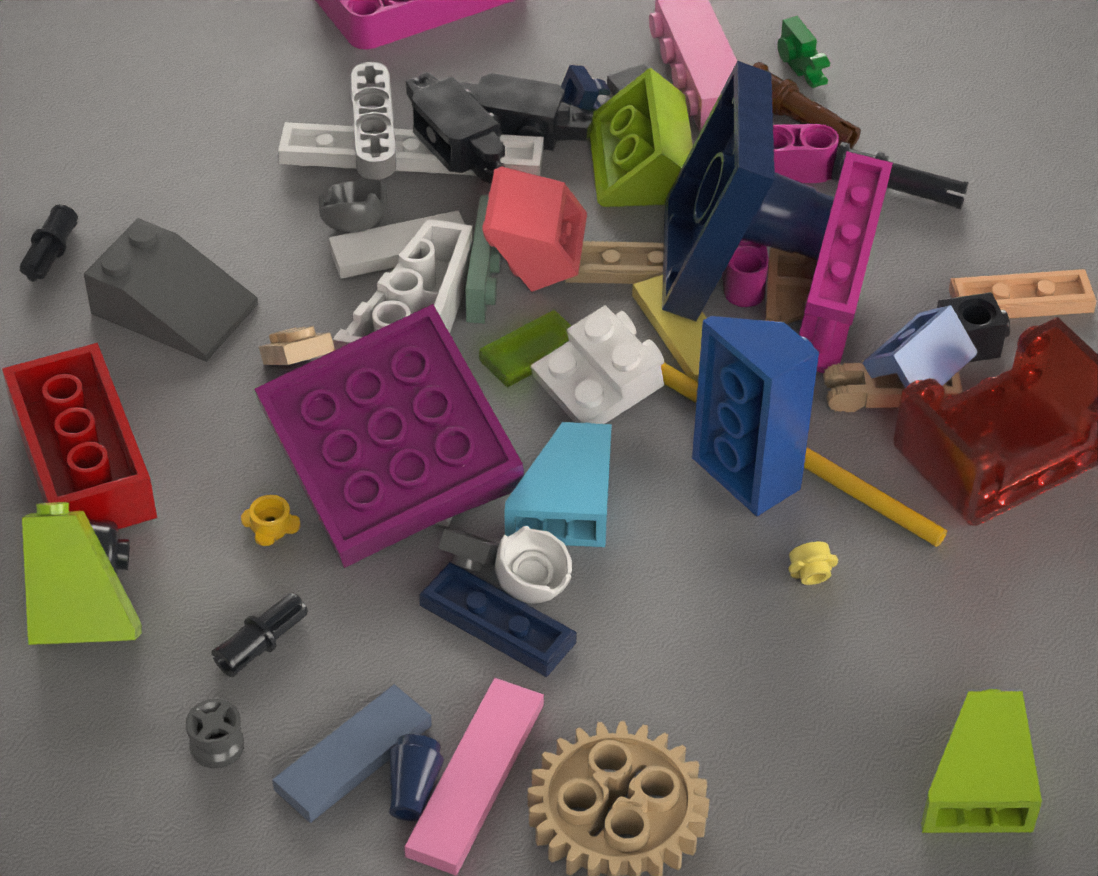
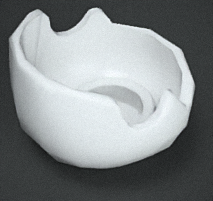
(532, 565)

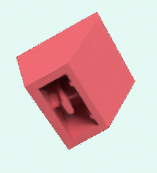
(535, 226)

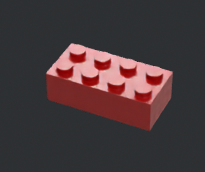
(80, 436)

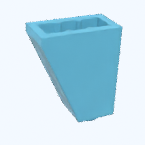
(566, 487)

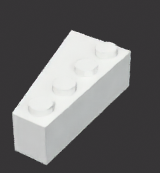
(428, 272)

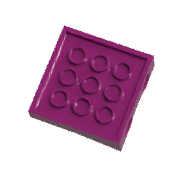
(390, 435)

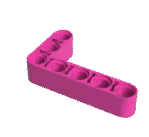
(380, 22)
(801, 154)

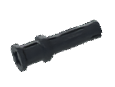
(910, 179)

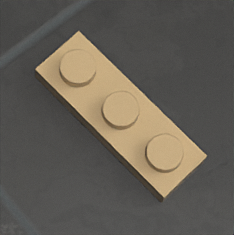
(295, 346)

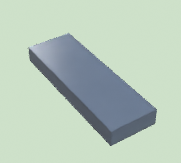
(350, 753)

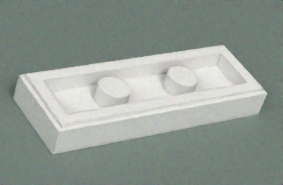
(378, 247)

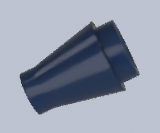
(413, 772)

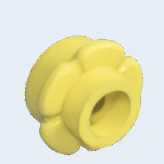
(812, 562)

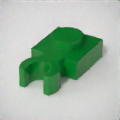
(799, 50)

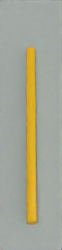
(836, 475)

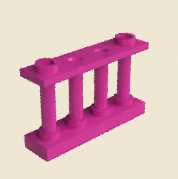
(844, 256)

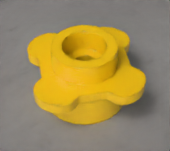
(270, 519)

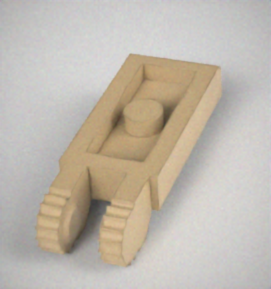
(876, 392)

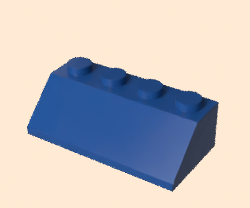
(754, 408)

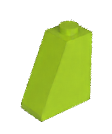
(71, 582)
(986, 770)

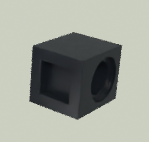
(983, 323)

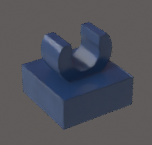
(582, 90)

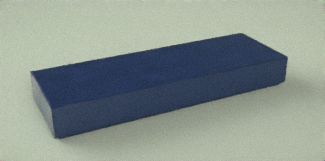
(498, 619)

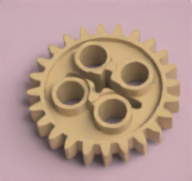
(577, 779)

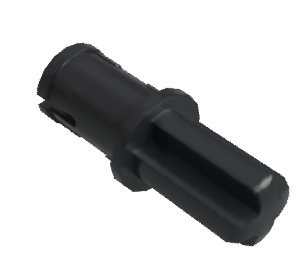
(48, 242)
(259, 634)

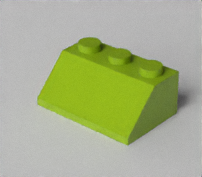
(640, 142)

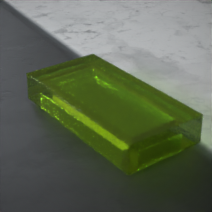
(514, 353)

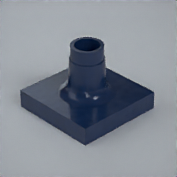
(732, 195)

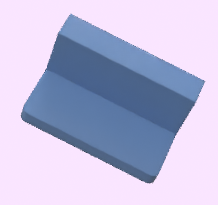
(925, 348)

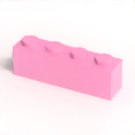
(695, 50)

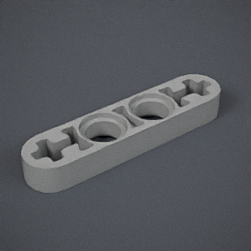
(373, 120)

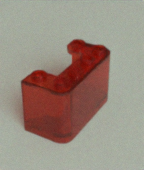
(1010, 430)

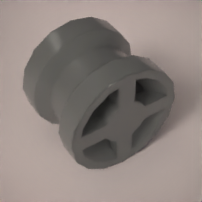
(211, 720)

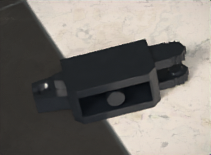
(531, 109)
(455, 126)

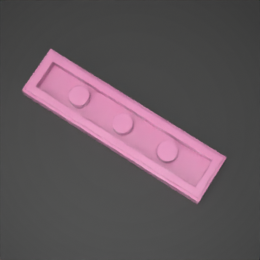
(474, 777)

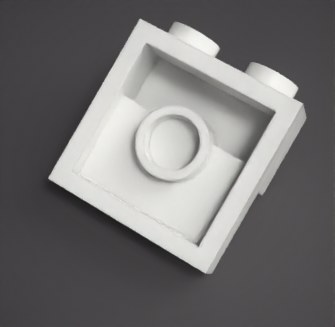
(600, 368)

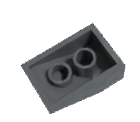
(166, 291)

